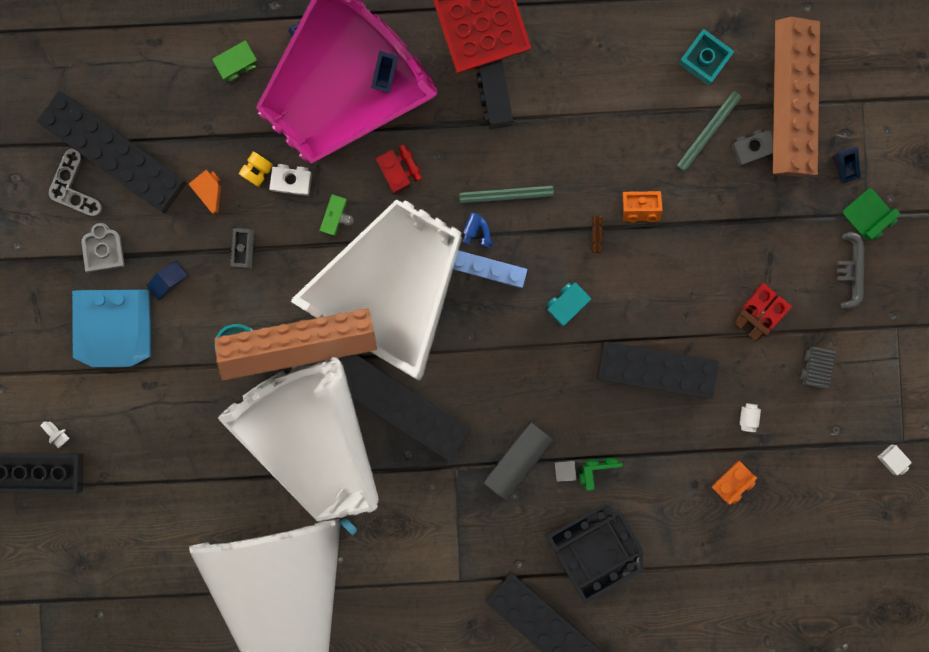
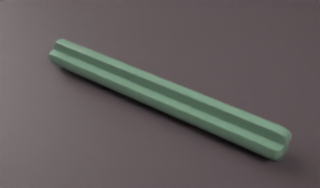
(709, 130)
(506, 194)

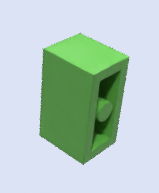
(235, 62)

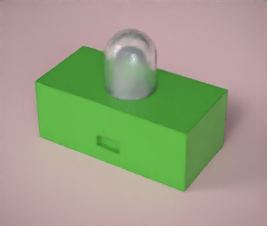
(335, 216)

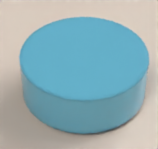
(348, 526)

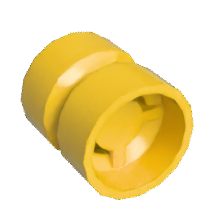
(260, 164)

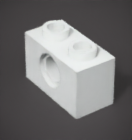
(300, 187)

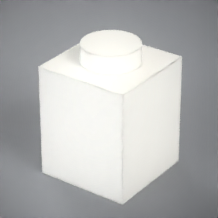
(895, 460)

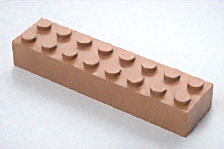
(796, 97)
(295, 344)

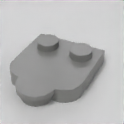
(102, 249)

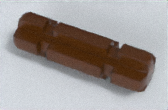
(597, 234)

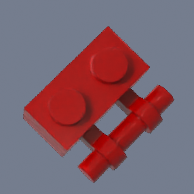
(393, 171)

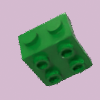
(870, 215)
(586, 477)

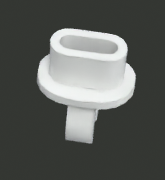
(57, 437)

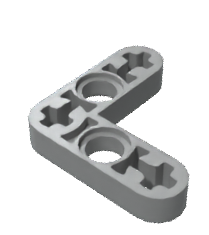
(67, 192)

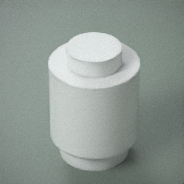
(750, 417)

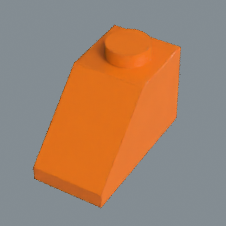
(208, 190)

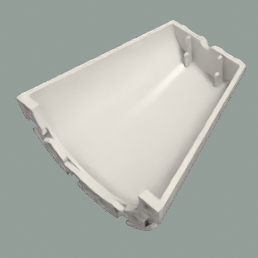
(400, 274)
(308, 438)
(275, 587)

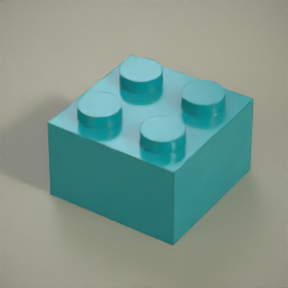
(706, 57)
(568, 304)

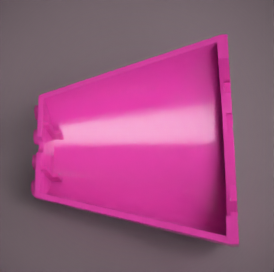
(326, 77)

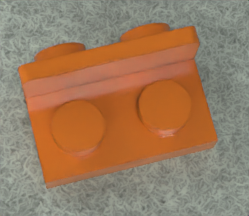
(642, 206)
(734, 483)

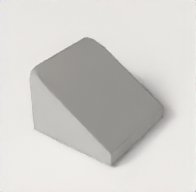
(565, 471)

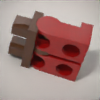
(760, 318)

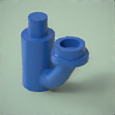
(473, 223)

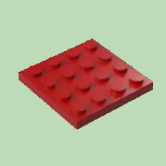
(481, 31)

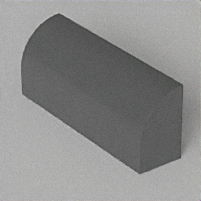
(518, 461)

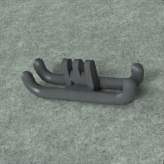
(853, 270)

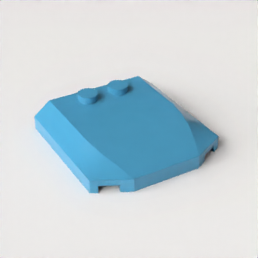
(111, 327)

